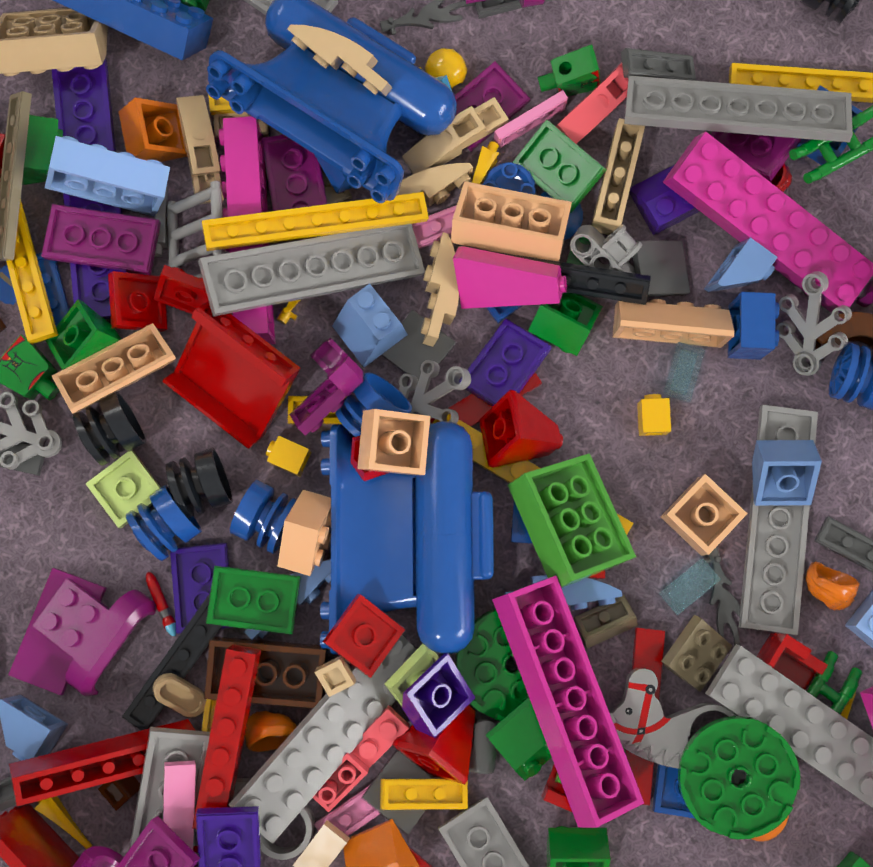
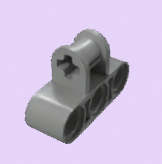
(616, 248)

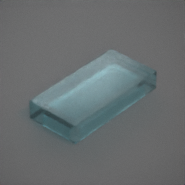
(683, 372)
(689, 586)

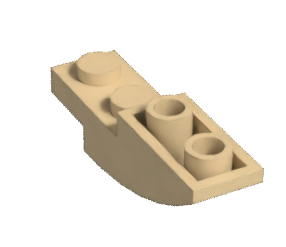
(335, 49)
(463, 131)
(199, 142)
(437, 181)
(443, 289)

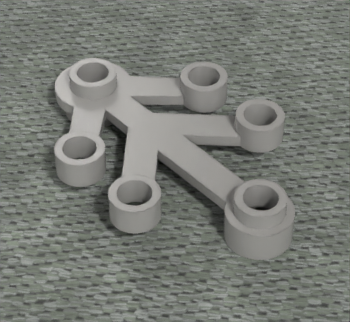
(809, 327)
(422, 399)
(18, 433)

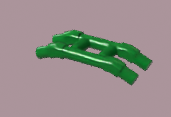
(832, 161)
(846, 692)

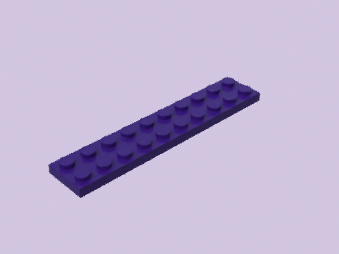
(86, 115)

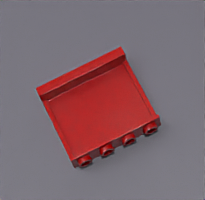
(232, 375)
(31, 842)

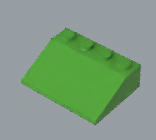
(571, 520)

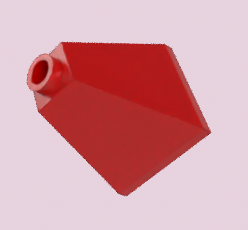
(517, 432)
(446, 754)

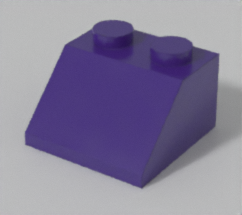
(659, 203)
(437, 697)

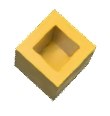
(654, 415)
(288, 455)

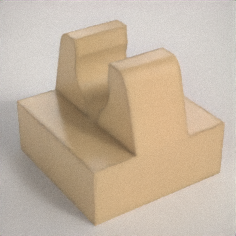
(335, 676)

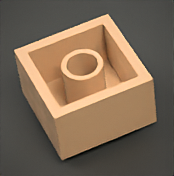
(393, 442)
(703, 515)
(306, 533)

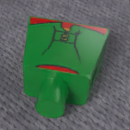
(572, 73)
(27, 370)

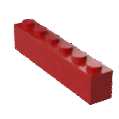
(228, 728)
(82, 766)

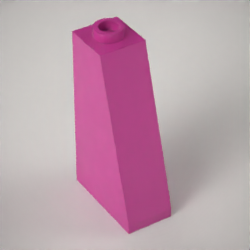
(505, 280)

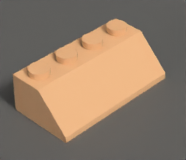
(510, 222)
(673, 323)
(113, 368)

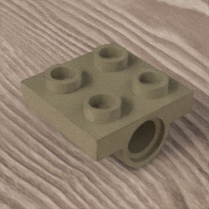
(696, 653)

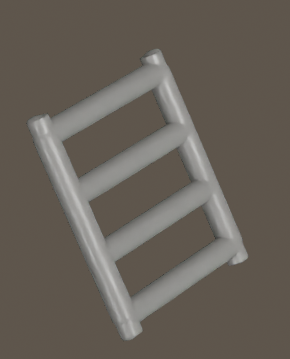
(174, 233)

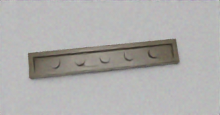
(13, 171)

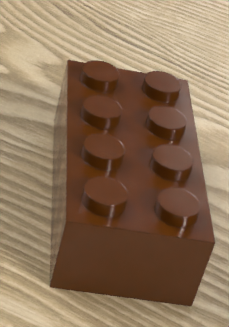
(283, 672)

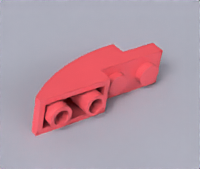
(595, 106)
(356, 765)

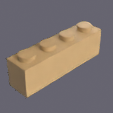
(618, 177)

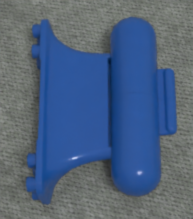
(329, 107)
(410, 537)

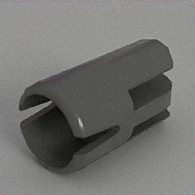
(482, 750)

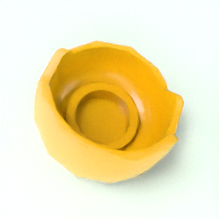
(447, 63)

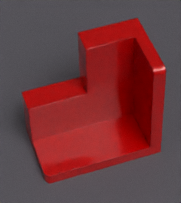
(791, 659)

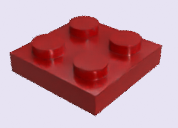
(180, 289)
(133, 301)
(364, 635)

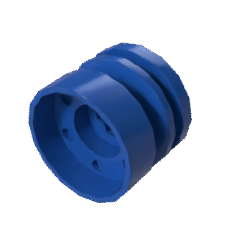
(853, 376)
(371, 394)
(261, 515)
(161, 524)

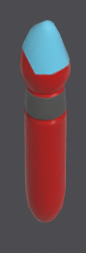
(161, 604)

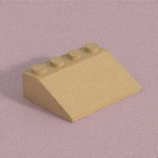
(50, 41)

